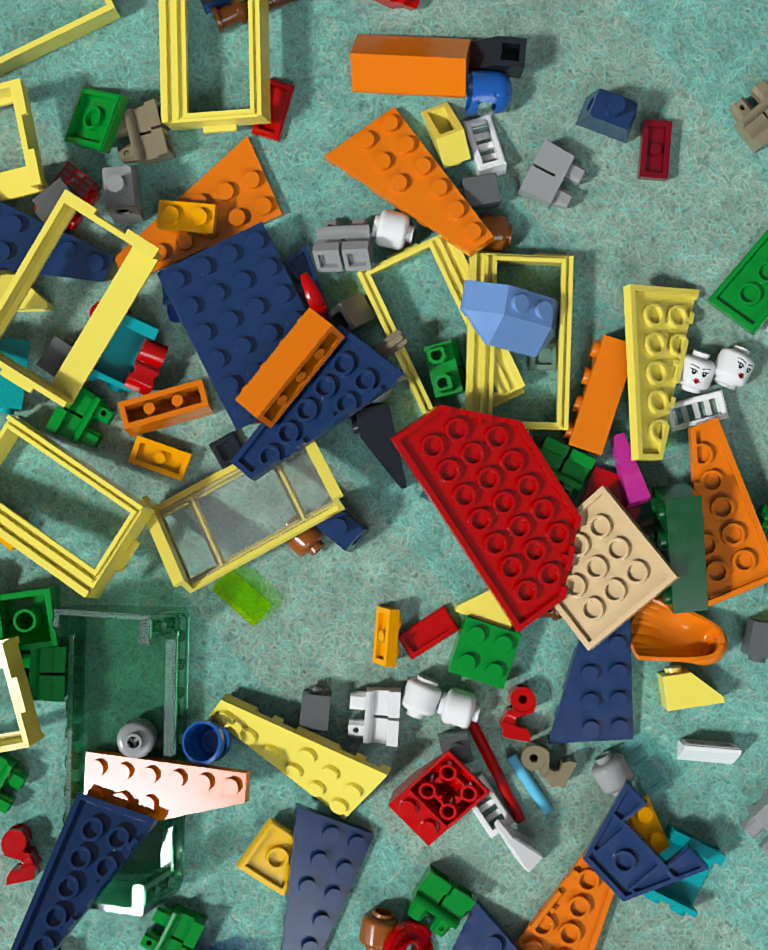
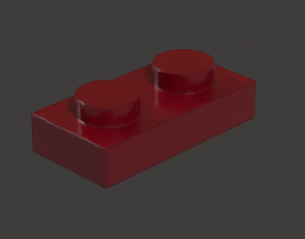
(654, 150)

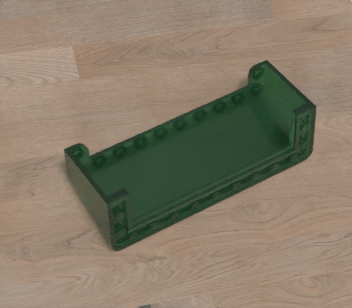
(124, 668)

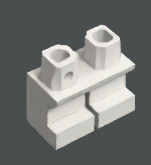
(381, 715)

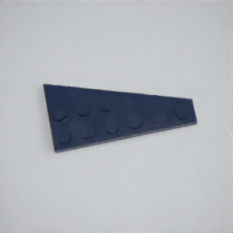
(597, 693)

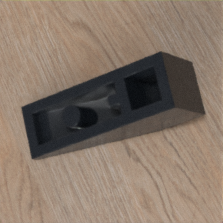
(375, 430)

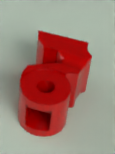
(146, 366)
(522, 703)
(16, 845)

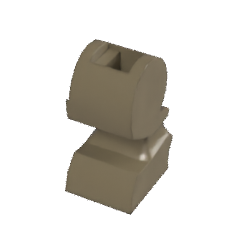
(536, 757)

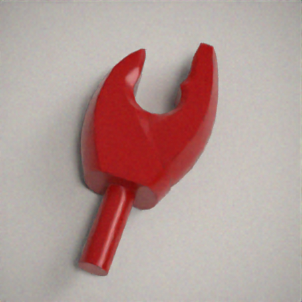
(314, 296)

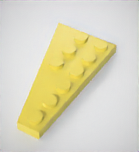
(655, 355)
(305, 757)

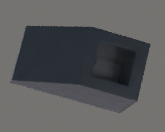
(499, 54)

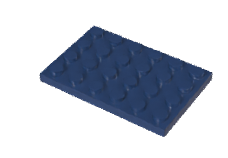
(234, 309)

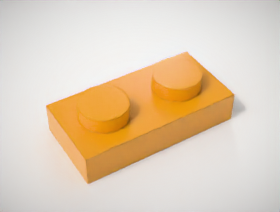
(187, 217)
(160, 458)
(386, 636)
(648, 825)

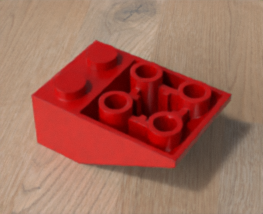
(437, 796)

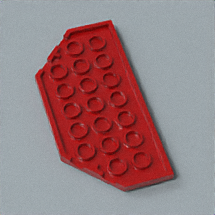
(497, 504)

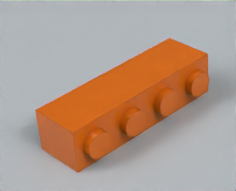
(289, 367)
(599, 396)

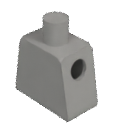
(123, 192)

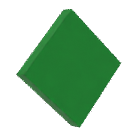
(96, 120)

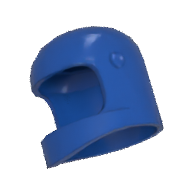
(488, 87)
(195, 741)

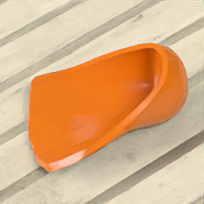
(676, 637)

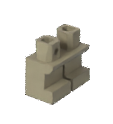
(753, 122)
(147, 136)

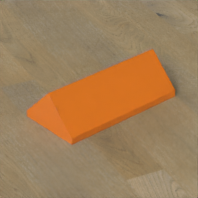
(410, 65)

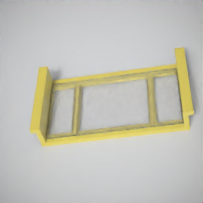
(237, 519)

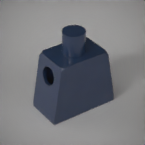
(608, 114)
(344, 530)

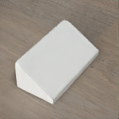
(707, 751)

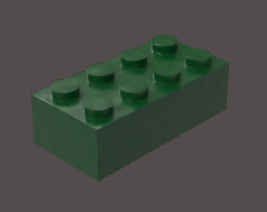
(680, 540)

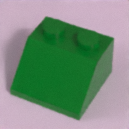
(29, 616)

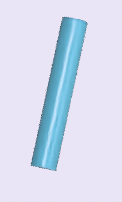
(529, 783)

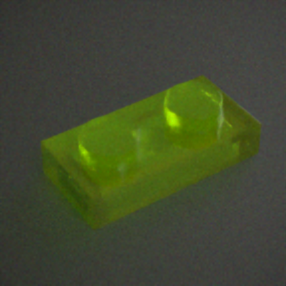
(242, 597)

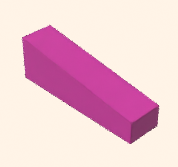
(629, 475)

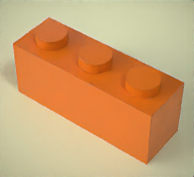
(165, 408)

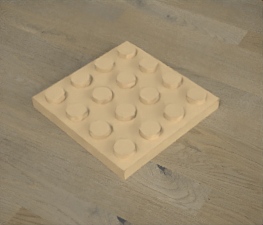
(611, 572)

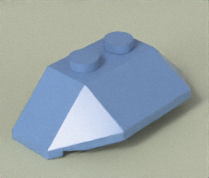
(510, 316)

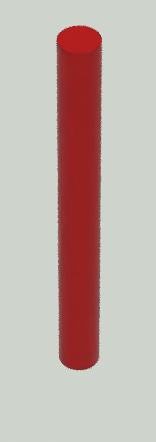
(496, 773)

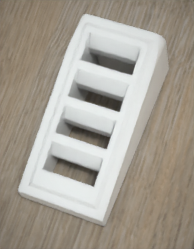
(488, 163)
(720, 403)
(492, 831)
(519, 845)

